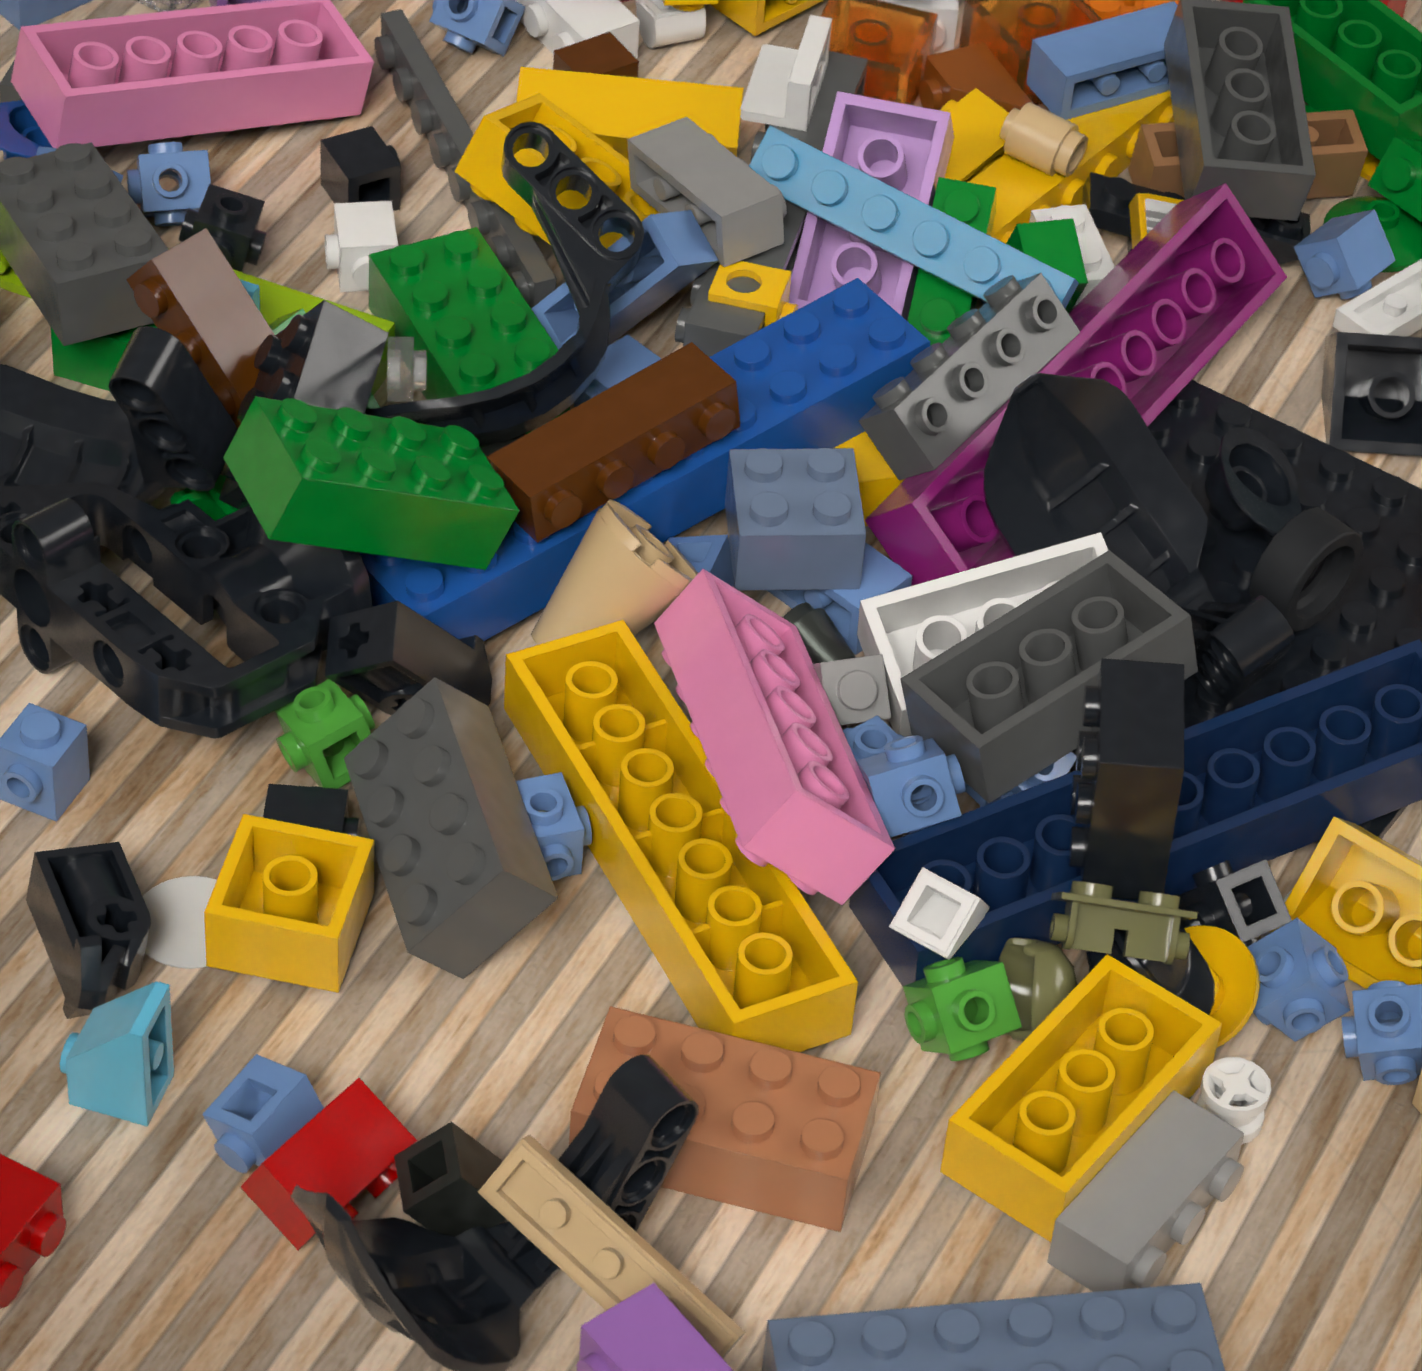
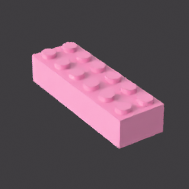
(190, 71)
(772, 740)

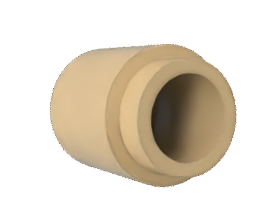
(1043, 140)

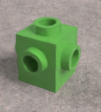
(321, 731)
(960, 1007)

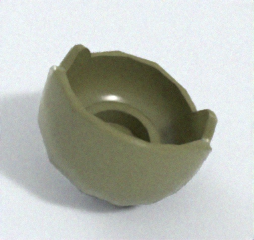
(1038, 980)

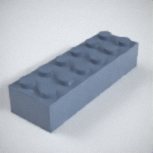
(1067, 1332)

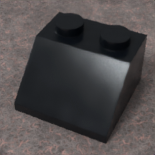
(1373, 393)

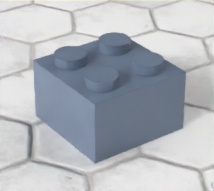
(794, 519)

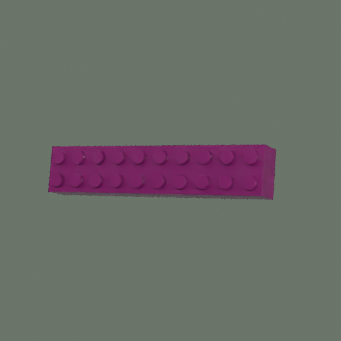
(1139, 329)

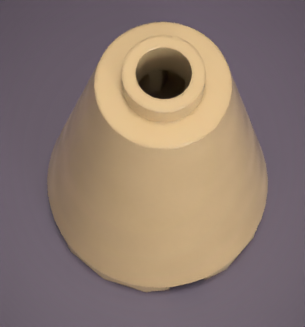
(615, 577)

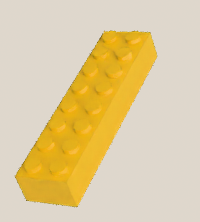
(720, 926)

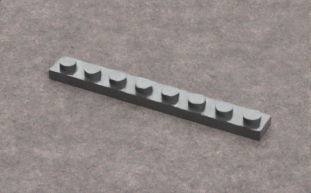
(448, 137)

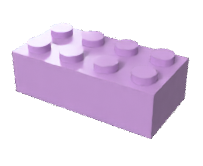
(898, 146)

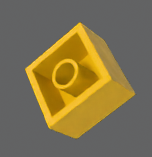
(289, 903)

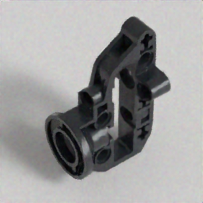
(265, 591)

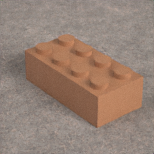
(771, 1122)

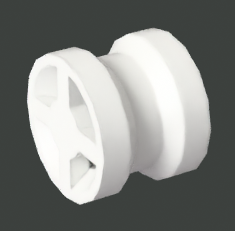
(1239, 1083)

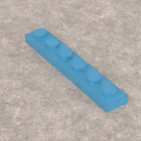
(895, 219)

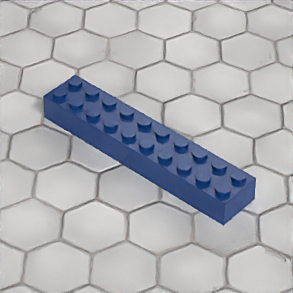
(796, 389)

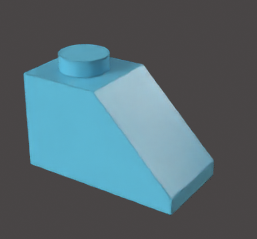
(123, 1056)

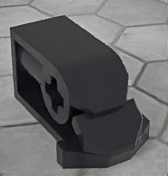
(394, 652)
(89, 922)

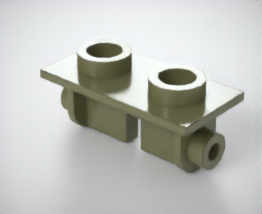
(1149, 924)

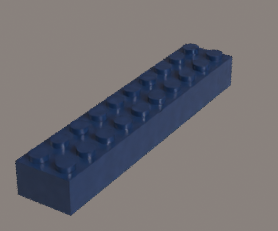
(1248, 793)

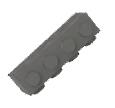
(968, 375)

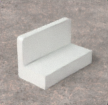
(789, 79)

